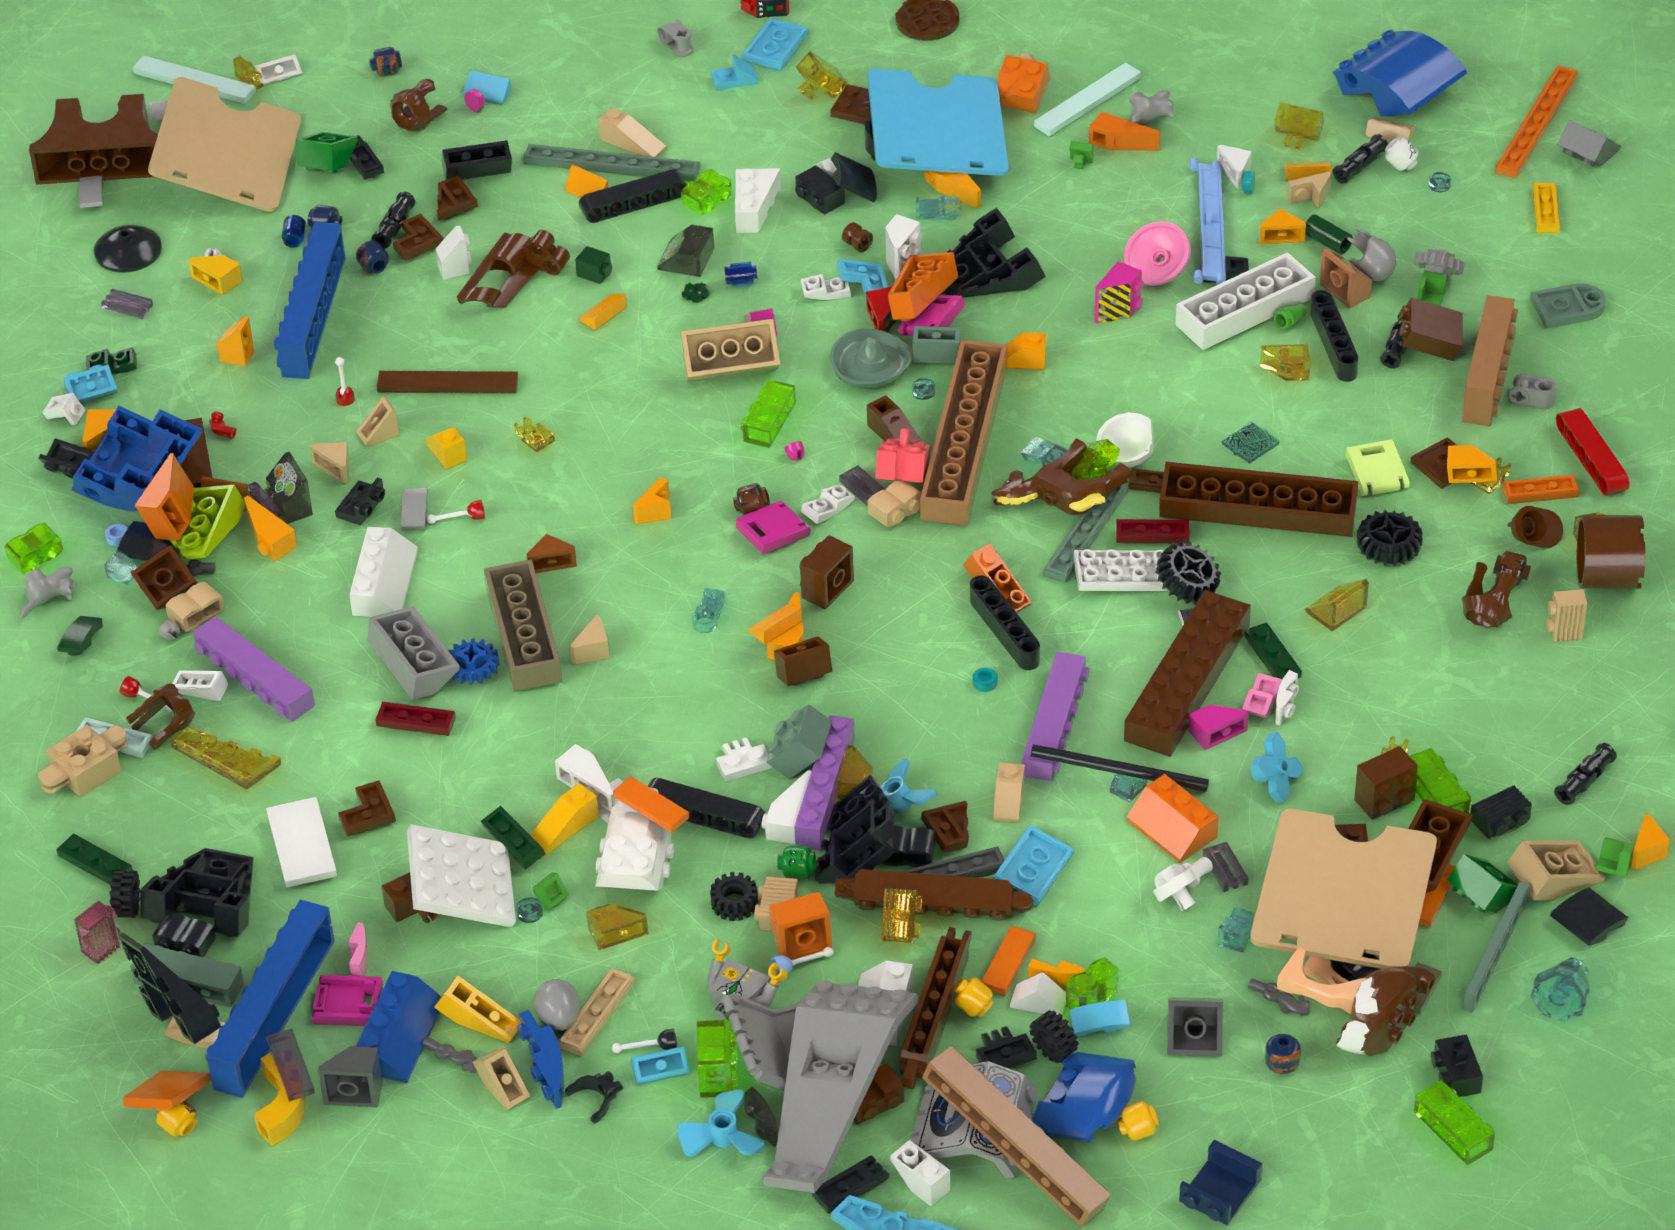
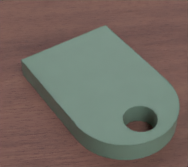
(1568, 304)

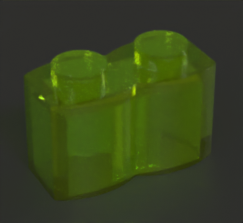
(706, 191)
(1096, 460)
(33, 547)
(1093, 986)

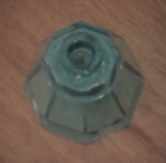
(1562, 989)

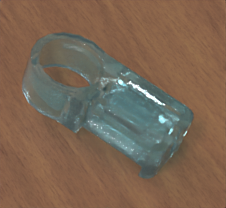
(933, 208)
(710, 607)

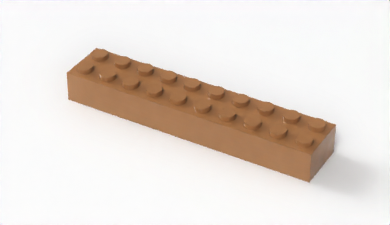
(963, 433)

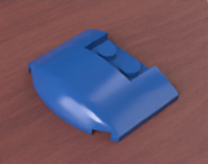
(1086, 1096)

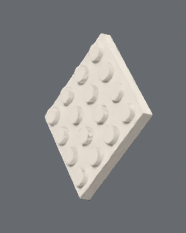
(460, 876)

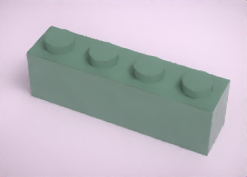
(211, 979)

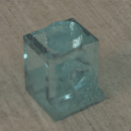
(1236, 930)

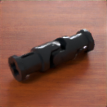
(1360, 158)
(392, 220)
(1393, 347)
(1585, 773)

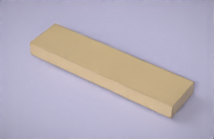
(596, 1012)

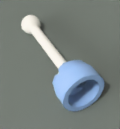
(787, 963)

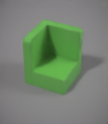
(1432, 287)
(1615, 857)

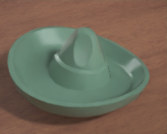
(870, 358)

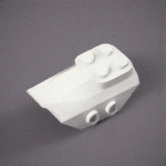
(633, 851)

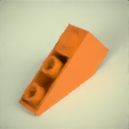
(1120, 134)
(989, 564)

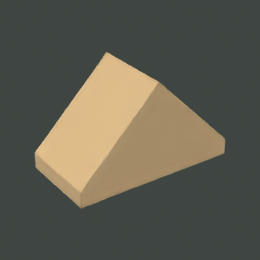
(379, 424)
(332, 459)
(590, 643)

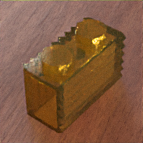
(900, 915)

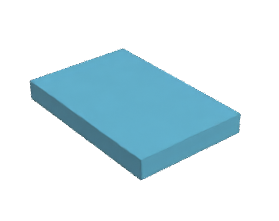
(775, 44)
(1035, 863)

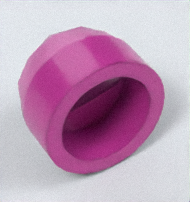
(795, 450)

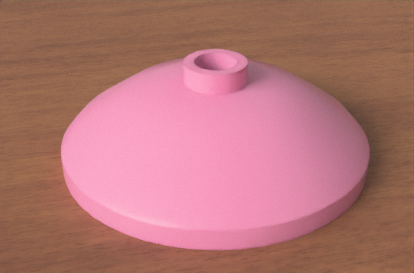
(1157, 242)

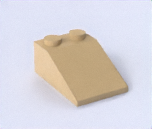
(1554, 867)

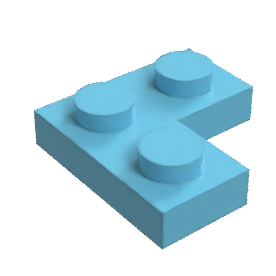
(869, 274)

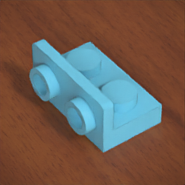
(91, 383)

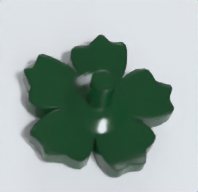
(695, 292)

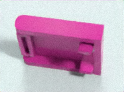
(937, 314)
(777, 523)
(342, 999)

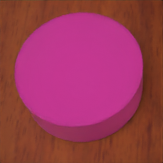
(474, 100)

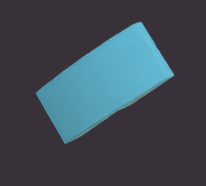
(1100, 1016)

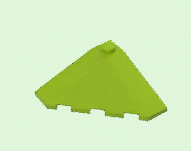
(213, 516)

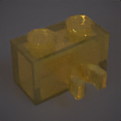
(819, 76)
(1298, 122)

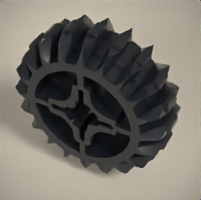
(1389, 537)
(1187, 571)

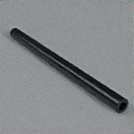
(1117, 767)

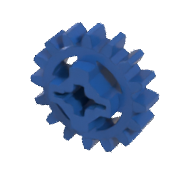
(475, 661)

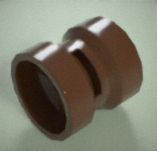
(858, 238)

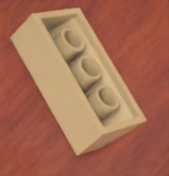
(729, 350)

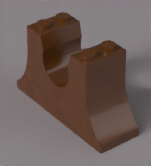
(88, 149)

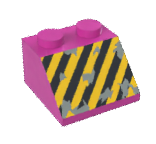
(1118, 293)

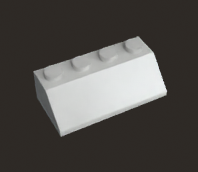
(382, 573)

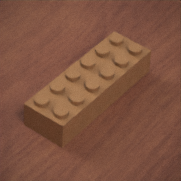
(1490, 361)

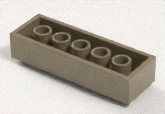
(522, 625)

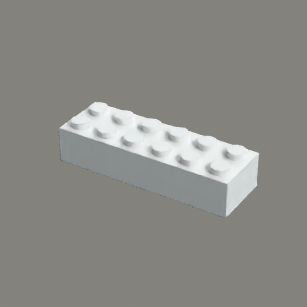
(1244, 301)

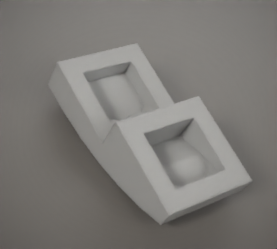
(91, 191)
(414, 509)

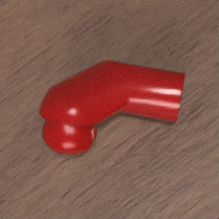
(218, 426)

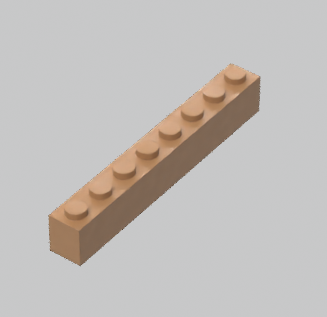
(1016, 1136)

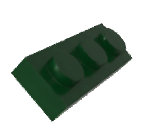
(1271, 651)
(513, 836)
(91, 858)

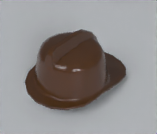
(1536, 527)

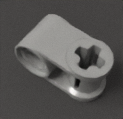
(676, 38)
(1535, 391)

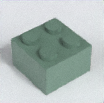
(798, 741)

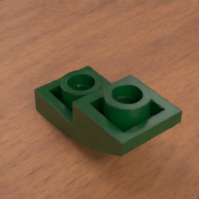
(118, 363)
(78, 635)

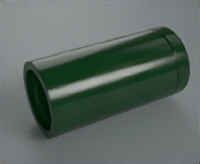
(1328, 234)

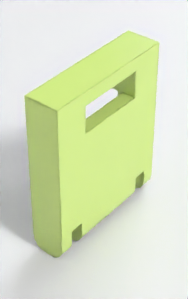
(1377, 470)

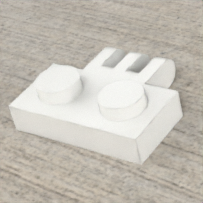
(742, 760)

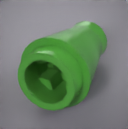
(1288, 316)

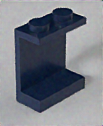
(1222, 1183)

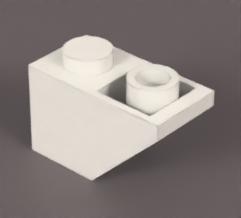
(452, 254)
(921, 1173)

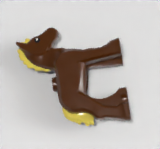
(1060, 488)

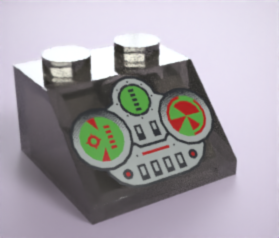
(688, 251)
(289, 489)

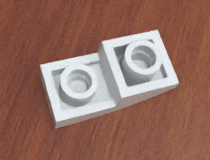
(816, 288)
(829, 504)
(1286, 693)

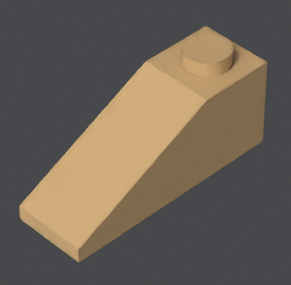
(626, 133)

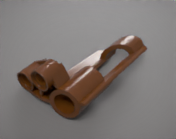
(522, 259)

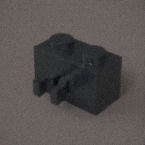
(1457, 1065)

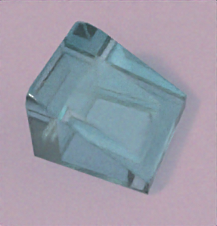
(119, 568)
(1127, 787)

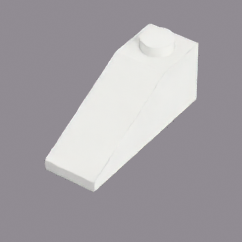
(581, 767)
(784, 810)

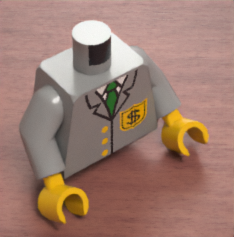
(736, 978)

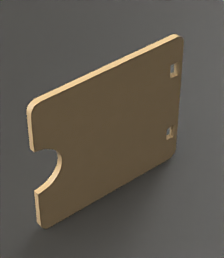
(223, 147)
(1343, 893)

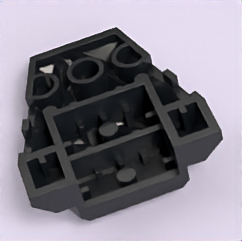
(859, 835)

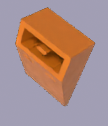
(167, 501)

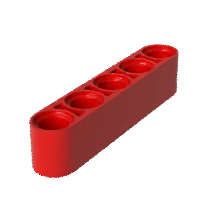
(1592, 451)

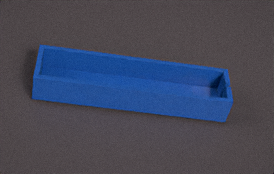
(270, 998)

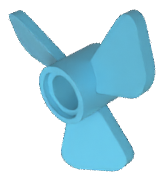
(899, 793)
(720, 1129)

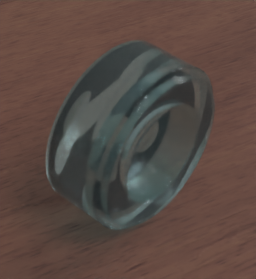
(1439, 182)
(923, 389)
(529, 910)

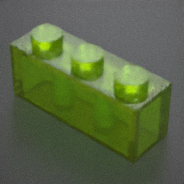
(768, 413)
(1437, 783)
(1454, 1122)

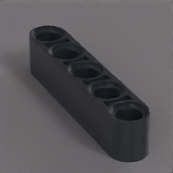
(632, 196)
(1334, 336)
(1004, 622)
(712, 809)

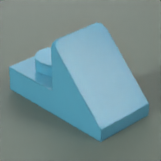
(739, 75)

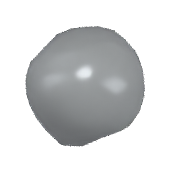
(1378, 256)
(557, 1004)

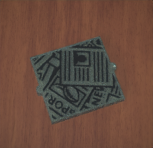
(1250, 442)

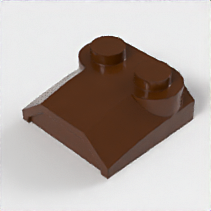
(163, 577)

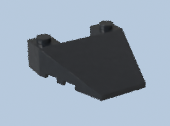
(982, 265)
(205, 885)
(169, 994)

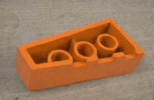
(921, 283)

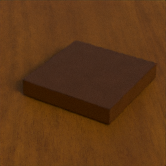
(1433, 462)

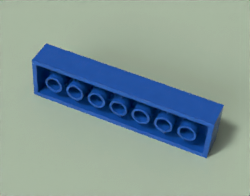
(310, 300)

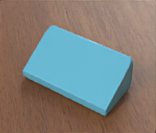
(491, 86)
(660, 1065)

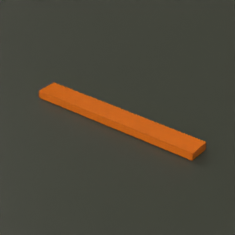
(1536, 122)

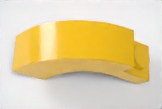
(281, 1116)

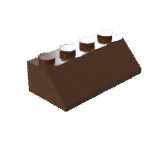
(1448, 827)

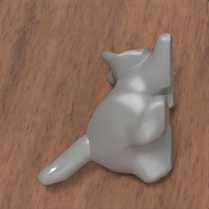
(1152, 107)
(43, 588)

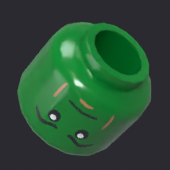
(797, 862)

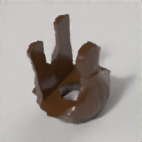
(416, 113)
(1492, 606)
(161, 697)

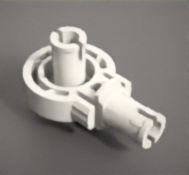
(1175, 878)

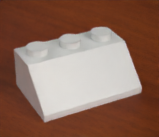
(889, 976)

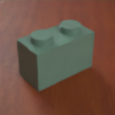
(936, 344)

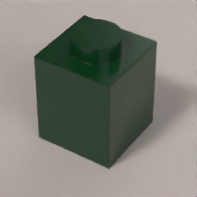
(593, 265)

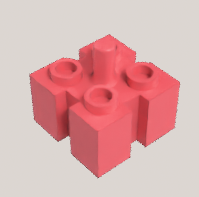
(903, 461)

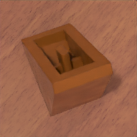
(552, 554)

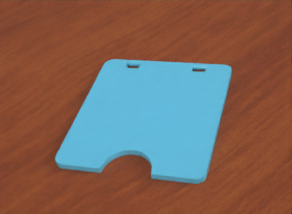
(937, 126)

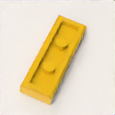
(1546, 208)

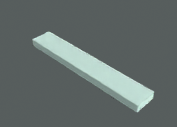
(168, 72)
(1087, 99)

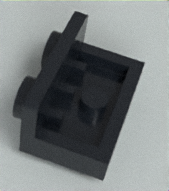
(65, 457)
(361, 501)

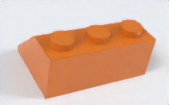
(1173, 818)

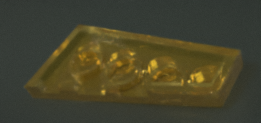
(225, 758)

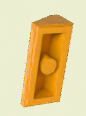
(1305, 169)
(583, 182)
(604, 310)
(776, 623)

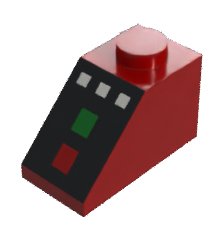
(765, 8)
(879, 309)

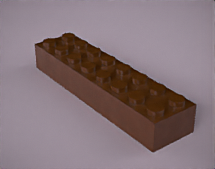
(1258, 499)
(1187, 673)

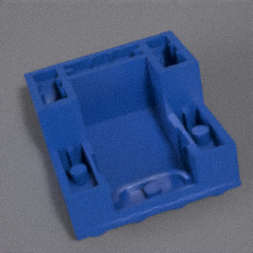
(1400, 71)
(132, 456)

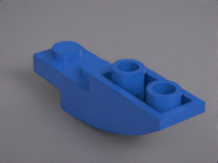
(545, 1057)

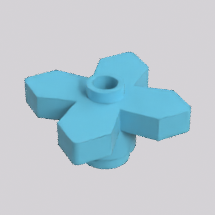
(1276, 768)

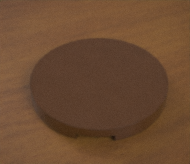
(927, 19)

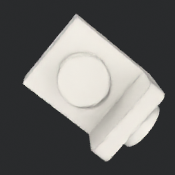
(64, 405)

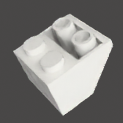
(902, 240)

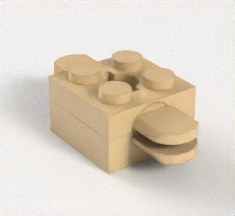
(83, 760)

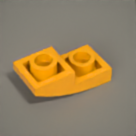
(1059, 974)

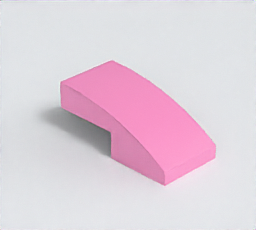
(1262, 695)
(358, 951)

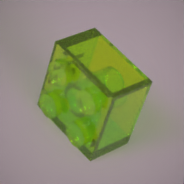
(716, 1057)

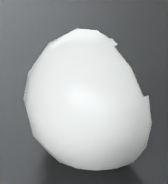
(1132, 435)

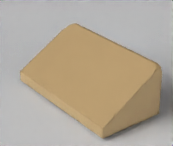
(1389, 129)

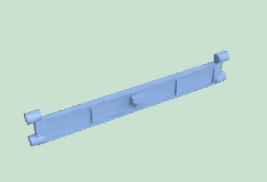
(1210, 222)

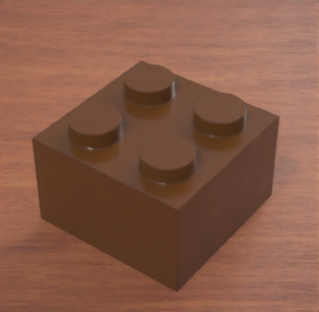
(826, 572)
(1386, 782)

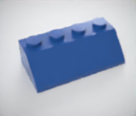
(400, 1024)

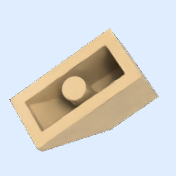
(1009, 792)
(501, 1077)

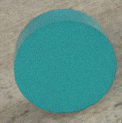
(1248, 182)
(985, 679)

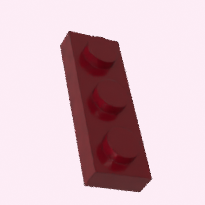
(1152, 531)
(415, 718)

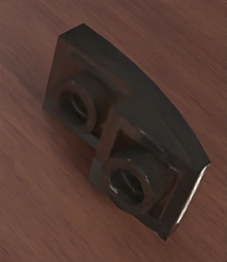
(764, 1118)

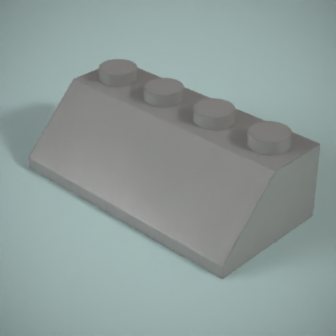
(411, 652)

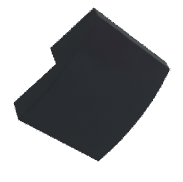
(854, 177)
(140, 542)
(1588, 916)

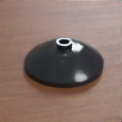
(127, 248)

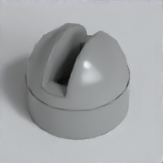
(168, 630)

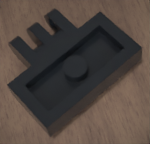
(1006, 1050)

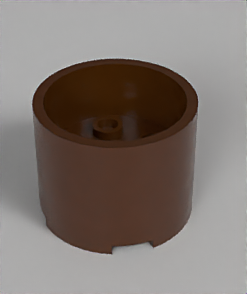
(1610, 551)

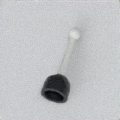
(665, 1040)

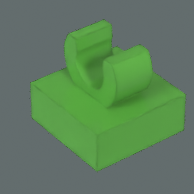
(1081, 153)
(550, 890)

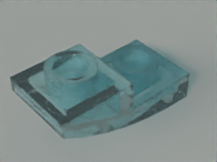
(1042, 451)

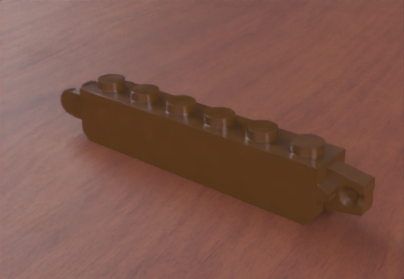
(938, 892)
(933, 1006)

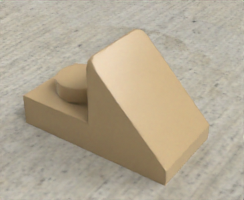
(1311, 187)

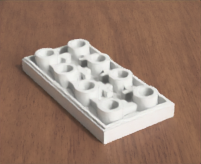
(1117, 570)
(301, 842)

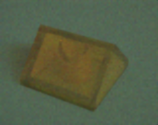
(1340, 604)

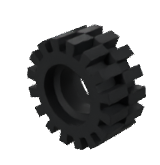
(734, 885)
(125, 893)
(1053, 1036)

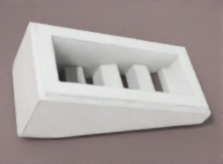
(213, 690)

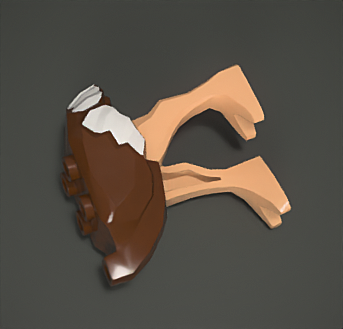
(1378, 1003)

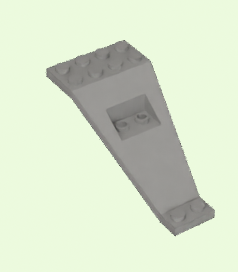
(831, 1063)

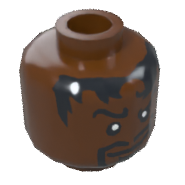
(751, 498)
(1515, 562)

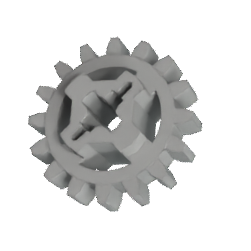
(1439, 262)

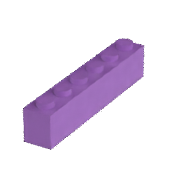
(253, 669)
(1055, 712)
(822, 785)

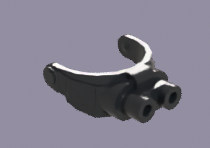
(601, 1083)

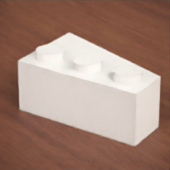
(754, 196)

